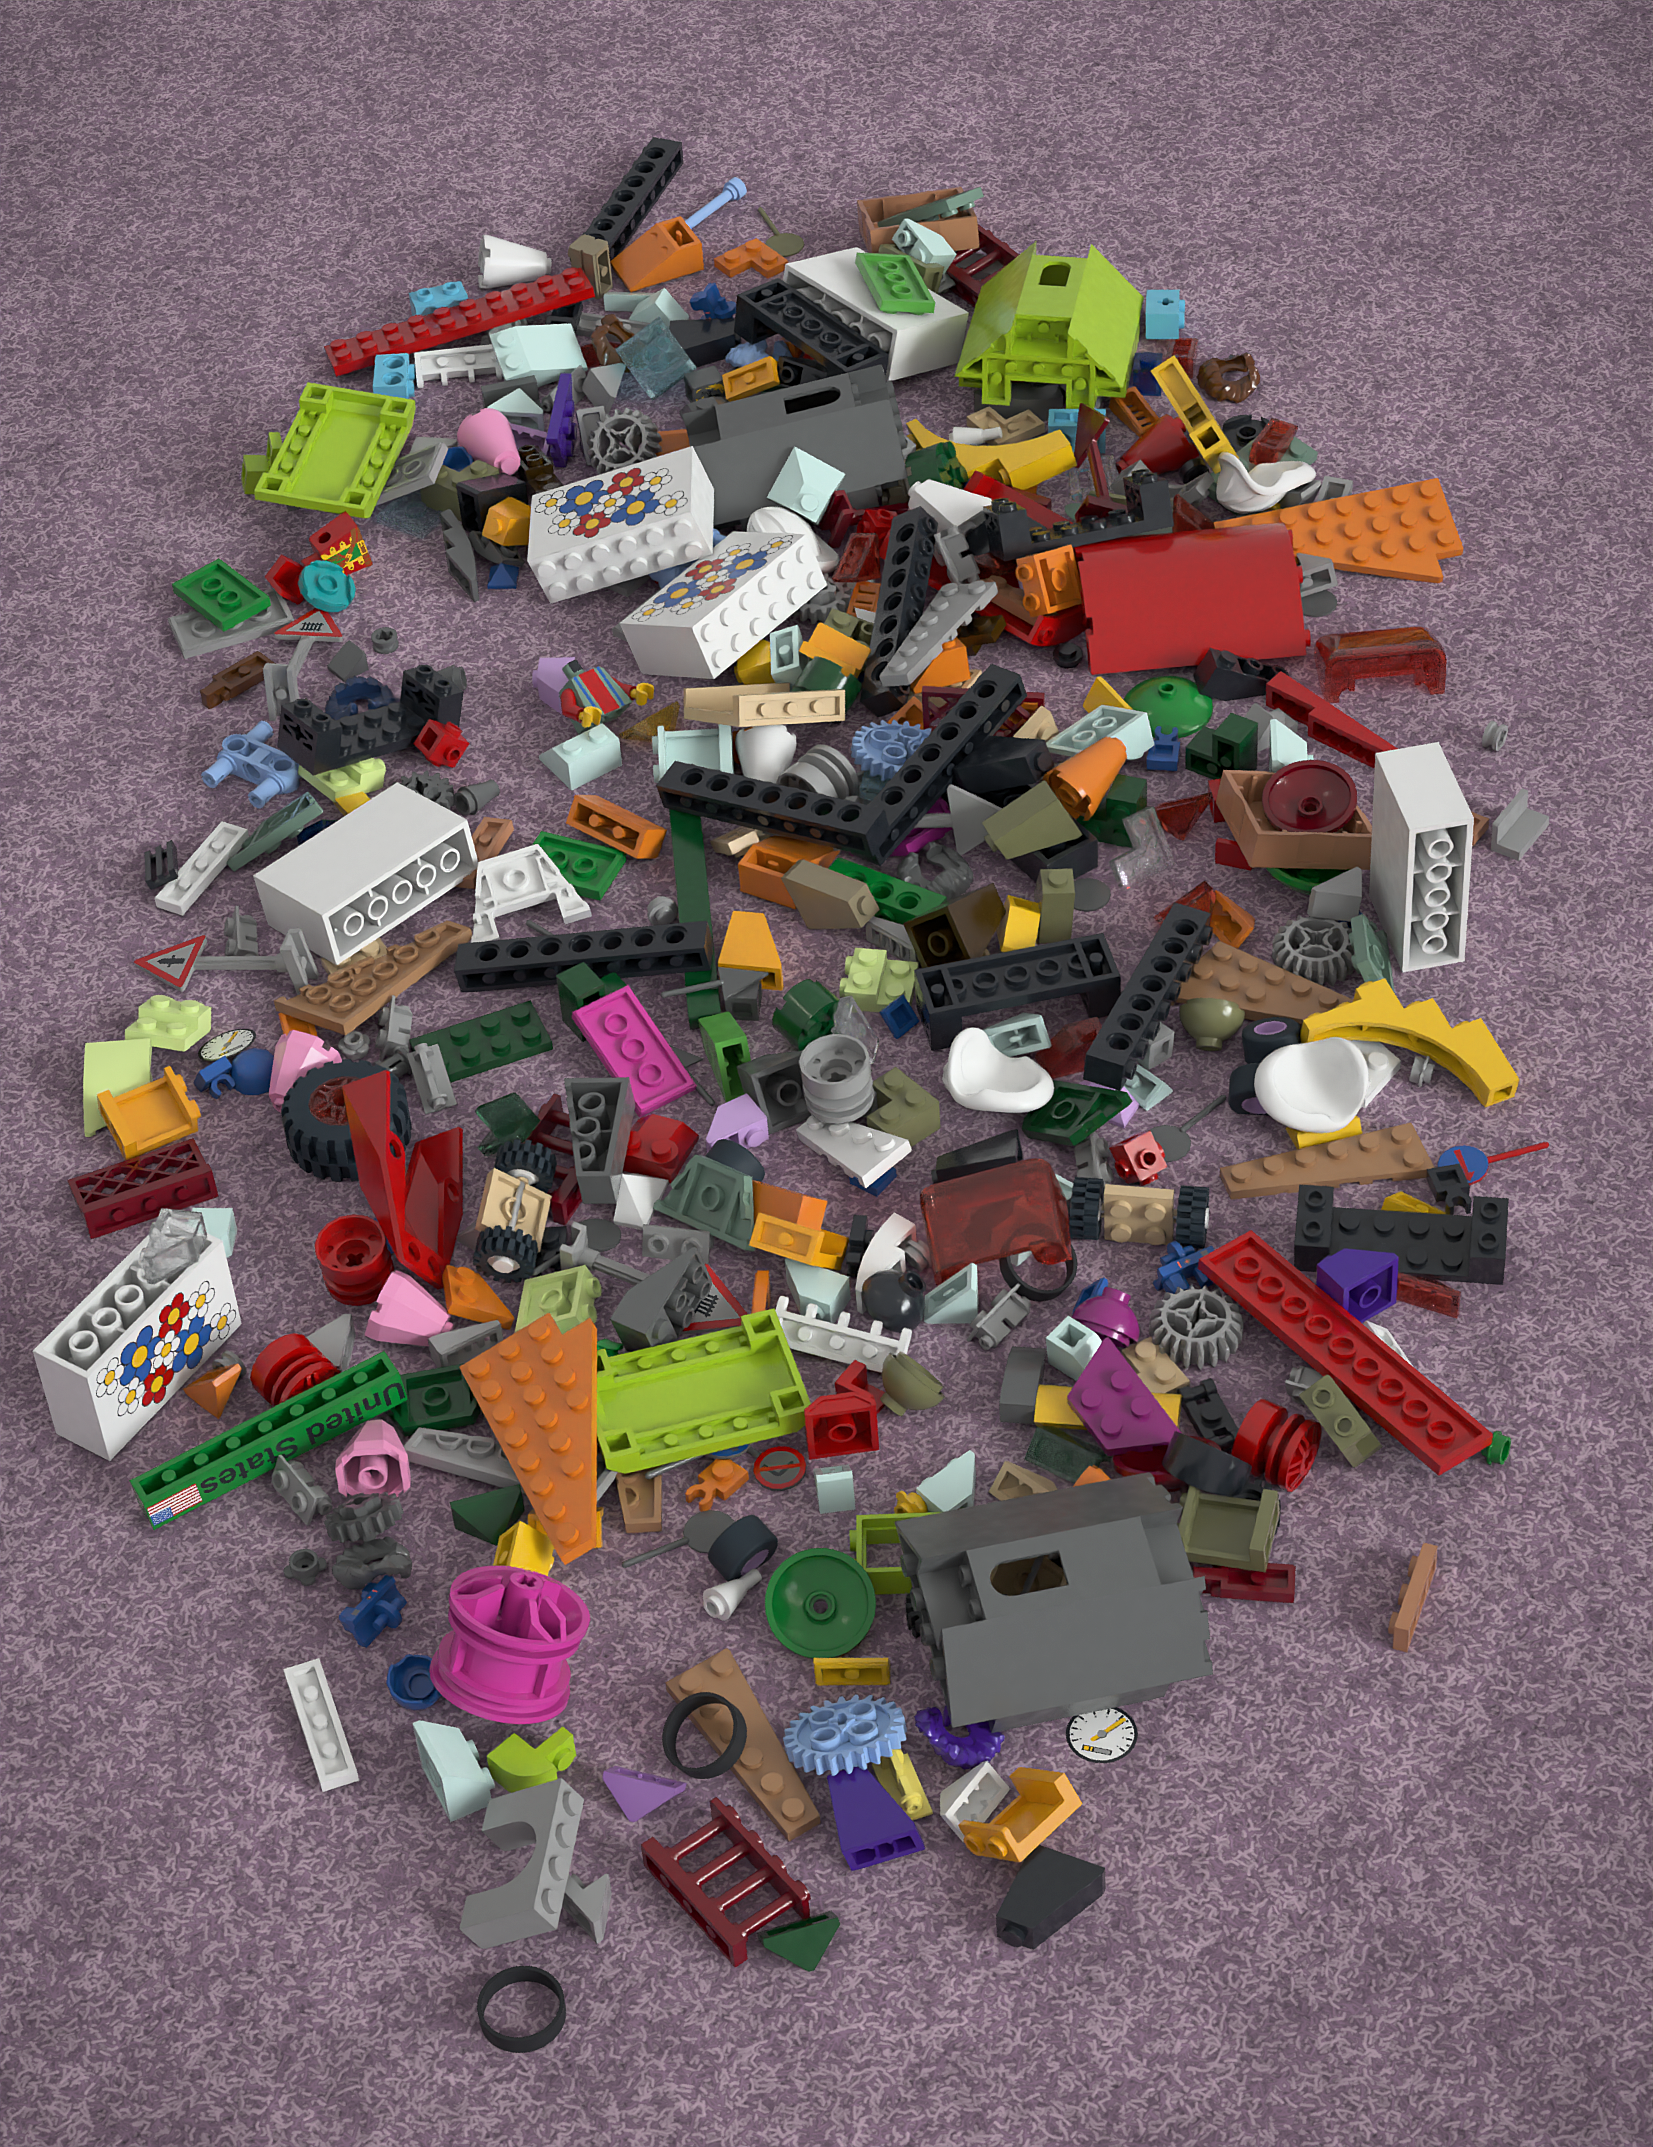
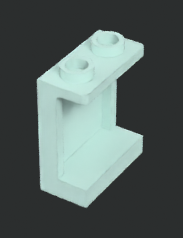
(699, 747)

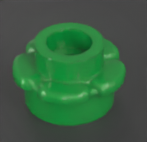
(1498, 1450)

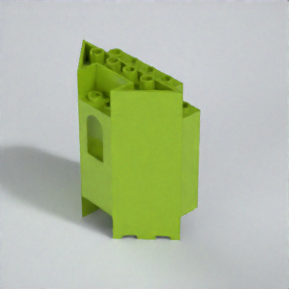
(1055, 325)

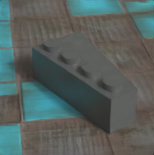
(600, 1131)

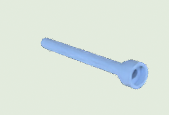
(732, 190)

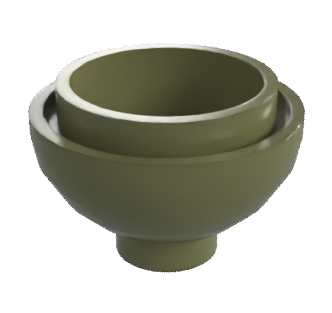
(1211, 1021)
(908, 1385)

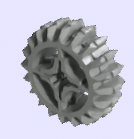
(636, 430)
(1316, 946)
(1196, 1326)

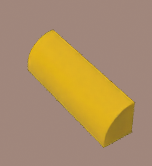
(1053, 1409)

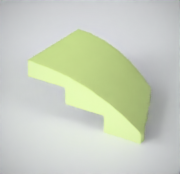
(116, 1068)

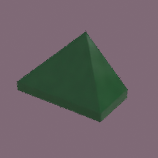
(488, 1513)
(802, 1940)

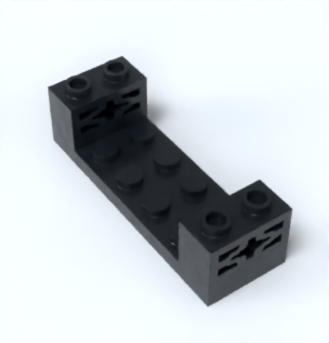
(785, 311)
(1147, 510)
(329, 744)
(1015, 979)
(1426, 1243)

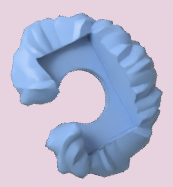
(747, 353)

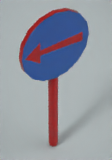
(1474, 1161)

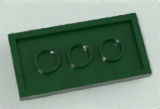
(489, 1041)

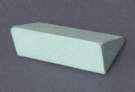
(623, 300)
(1147, 1088)

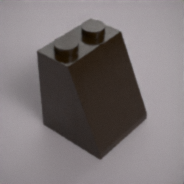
(957, 927)

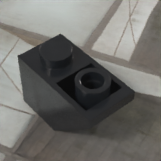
(797, 371)

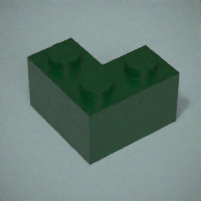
(1226, 748)
(1124, 798)
(581, 987)

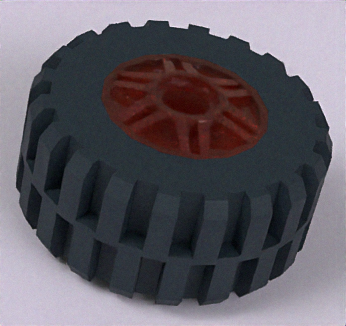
(318, 1119)

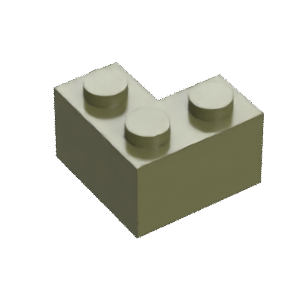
(444, 493)
(904, 1108)

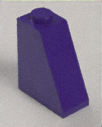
(870, 1820)

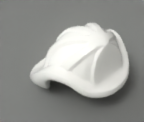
(1260, 487)
(786, 521)
(991, 1081)
(1313, 1084)

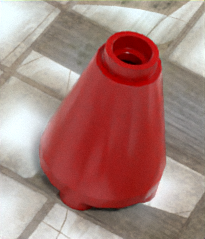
(1160, 447)

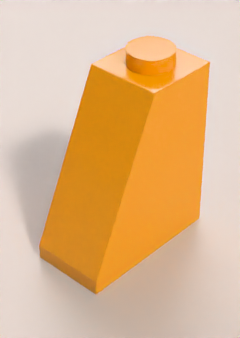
(508, 523)
(751, 947)

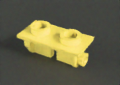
(902, 1783)

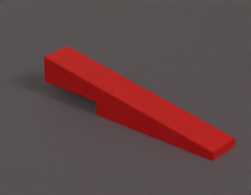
(1324, 720)

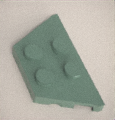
(284, 823)
(1371, 951)
(713, 1201)

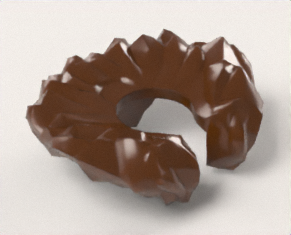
(605, 352)
(1214, 385)

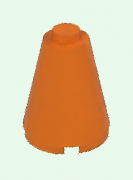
(1087, 776)

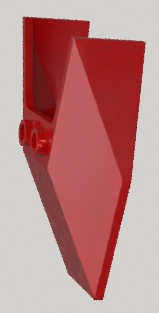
(415, 1210)

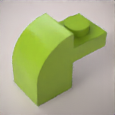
(255, 465)
(520, 1766)

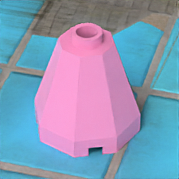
(293, 1058)
(406, 1313)
(373, 1462)

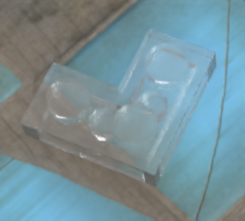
(1149, 852)

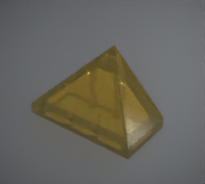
(648, 727)

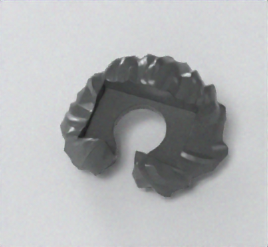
(950, 883)
(352, 1566)

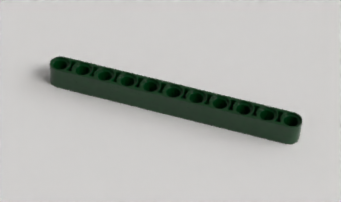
(693, 905)

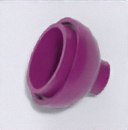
(1110, 1317)

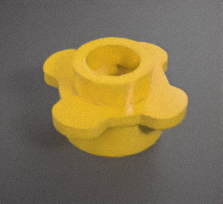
(910, 1503)

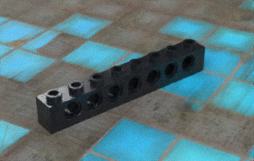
(637, 194)
(898, 604)
(930, 767)
(774, 808)
(623, 951)
(1148, 997)

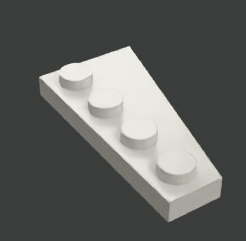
(854, 1147)

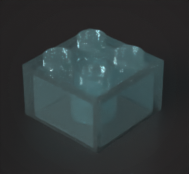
(655, 358)

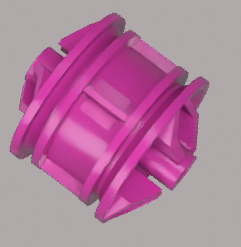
(509, 1644)

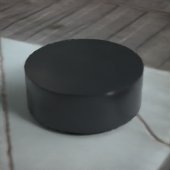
(1192, 470)

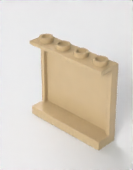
(762, 705)

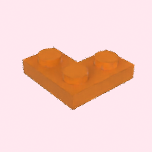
(751, 255)

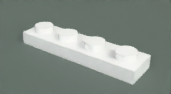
(201, 868)
(321, 1725)

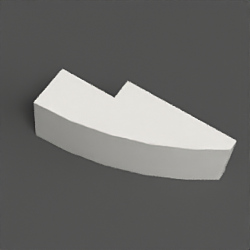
(885, 1252)

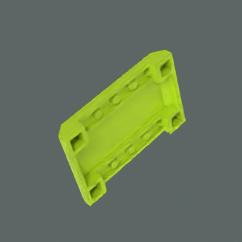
(338, 451)
(698, 1395)

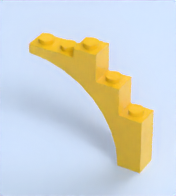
(1193, 412)
(1013, 464)
(1422, 1028)

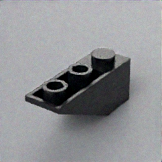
(1232, 676)

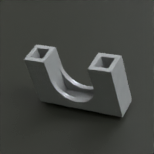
(534, 1898)

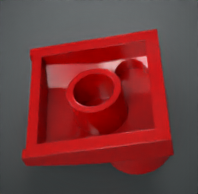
(659, 1147)
(841, 1425)

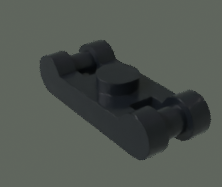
(1210, 1418)

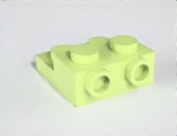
(348, 780)
(876, 980)
(171, 1023)
(563, 1294)

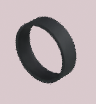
(1030, 1292)
(677, 1717)
(511, 1976)

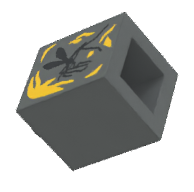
(703, 384)

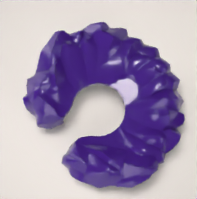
(958, 1751)

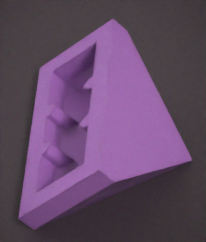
(639, 1791)

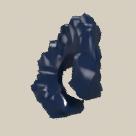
(356, 688)

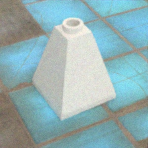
(948, 507)

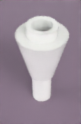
(974, 435)
(724, 1598)

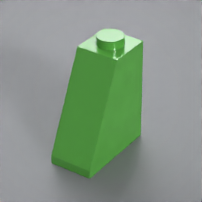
(725, 1049)

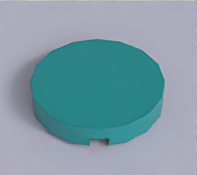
(326, 586)

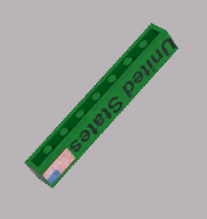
(256, 1443)

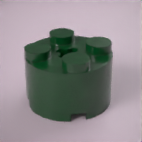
(937, 464)
(826, 675)
(806, 1013)

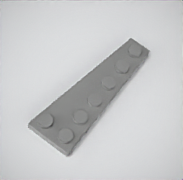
(936, 626)
(476, 1458)

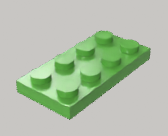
(895, 283)

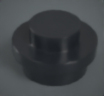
(1067, 655)

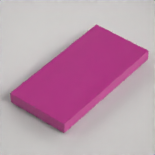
(634, 1048)

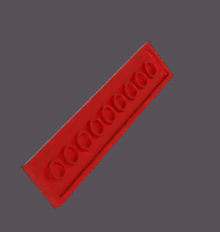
(461, 320)
(1346, 1350)

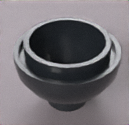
(895, 1298)

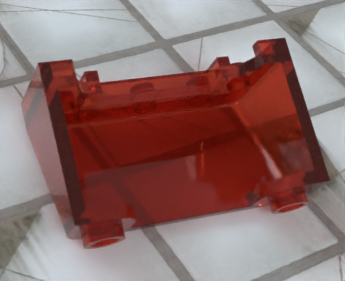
(1379, 653)
(996, 1217)

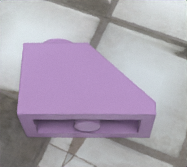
(550, 680)

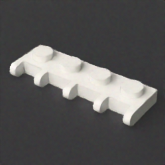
(456, 363)
(838, 1340)

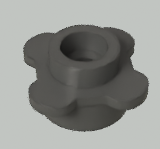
(301, 1559)

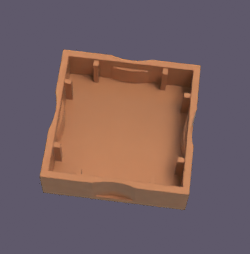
(958, 230)
(1266, 847)

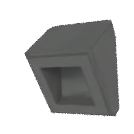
(348, 662)

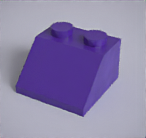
(1360, 1281)

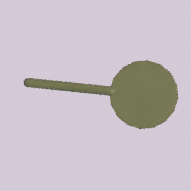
(785, 243)

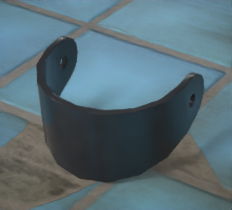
(1205, 1466)

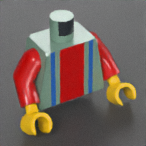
(597, 697)

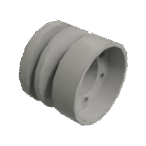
(822, 772)
(837, 1078)

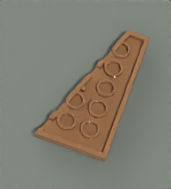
(368, 985)
(1256, 986)

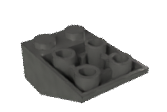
(662, 1303)

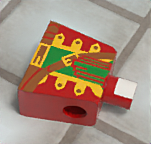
(339, 544)

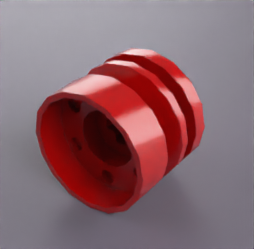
(354, 1259)
(289, 1368)
(1277, 1444)

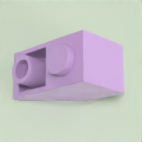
(739, 1122)

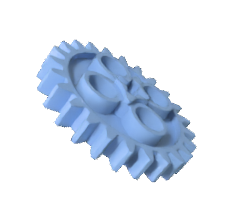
(886, 746)
(845, 1735)

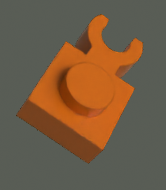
(718, 1479)

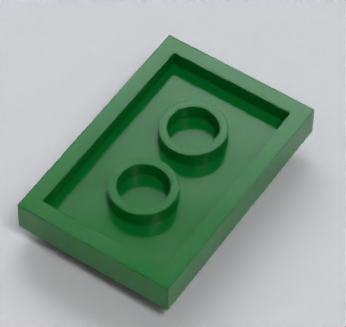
(221, 594)
(583, 864)

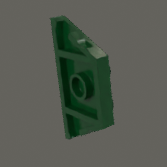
(1074, 1113)
(435, 1401)

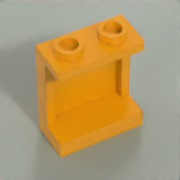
(149, 1115)
(799, 1242)
(1014, 1833)

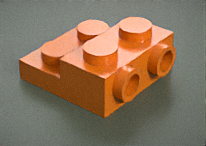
(1049, 581)

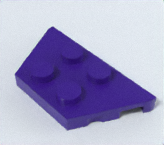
(561, 426)

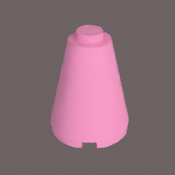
(490, 439)

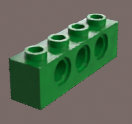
(895, 898)

